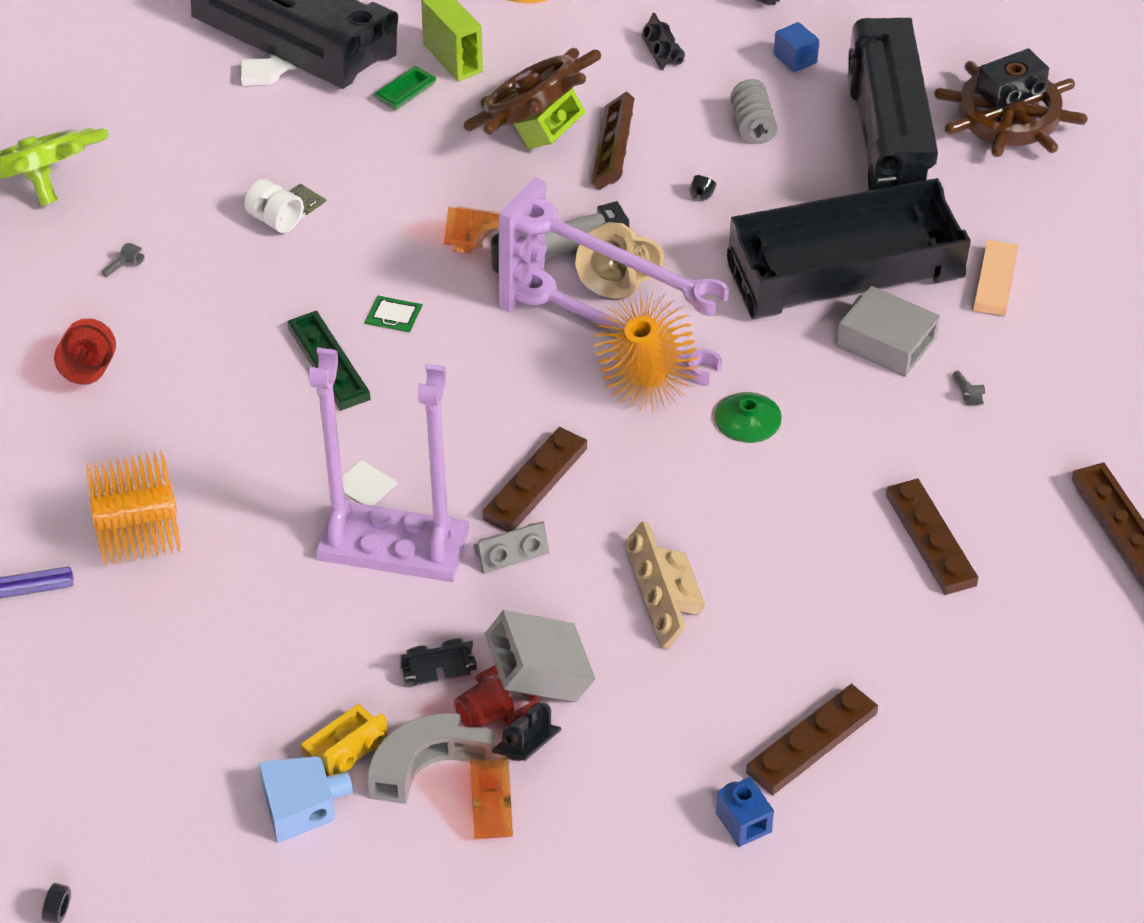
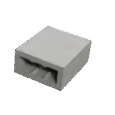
(887, 330)
(539, 656)

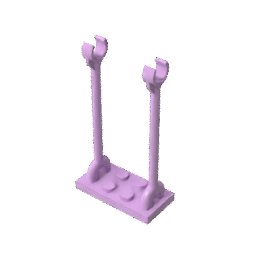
(523, 266)
(385, 536)

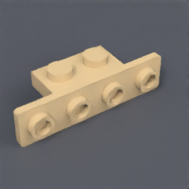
(665, 583)

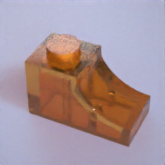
(469, 227)
(491, 797)

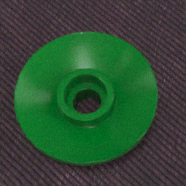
(748, 417)

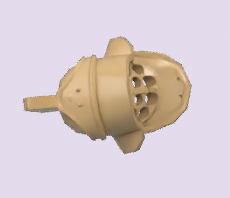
(608, 276)

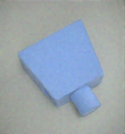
(301, 794)

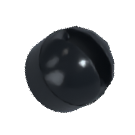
(703, 186)

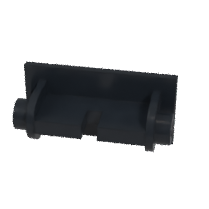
(662, 42)
(424, 661)
(527, 733)

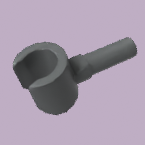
(128, 253)
(971, 393)

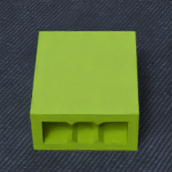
(452, 37)

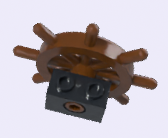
(1009, 92)

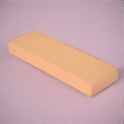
(996, 278)

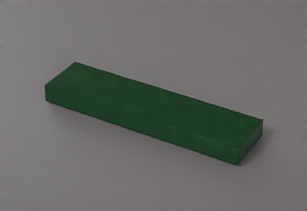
(311, 333)

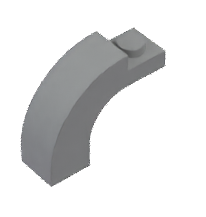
(419, 745)

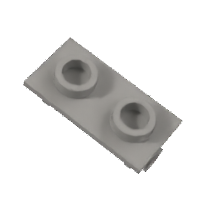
(512, 547)

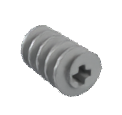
(753, 112)

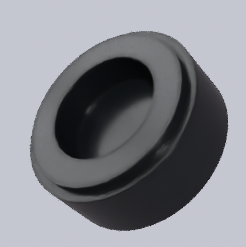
(56, 903)

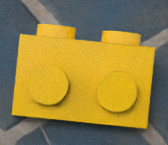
(346, 739)

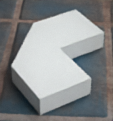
(263, 71)

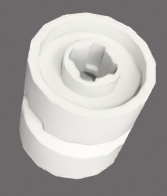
(274, 205)

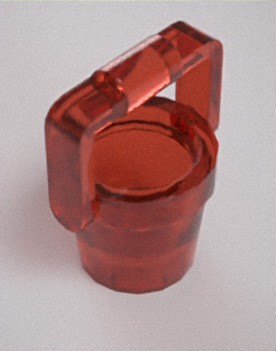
(489, 702)

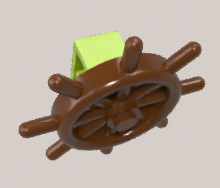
(537, 99)

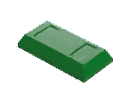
(405, 87)

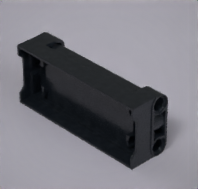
(317, 36)
(891, 101)
(845, 246)

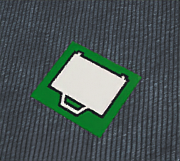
(393, 313)

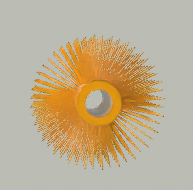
(646, 351)
(132, 507)

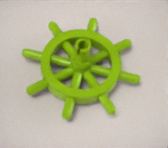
(35, 155)

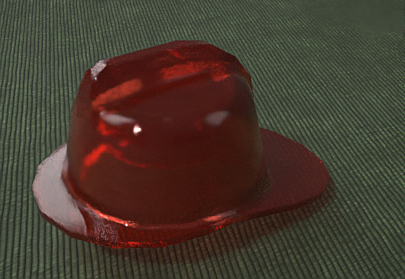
(85, 351)

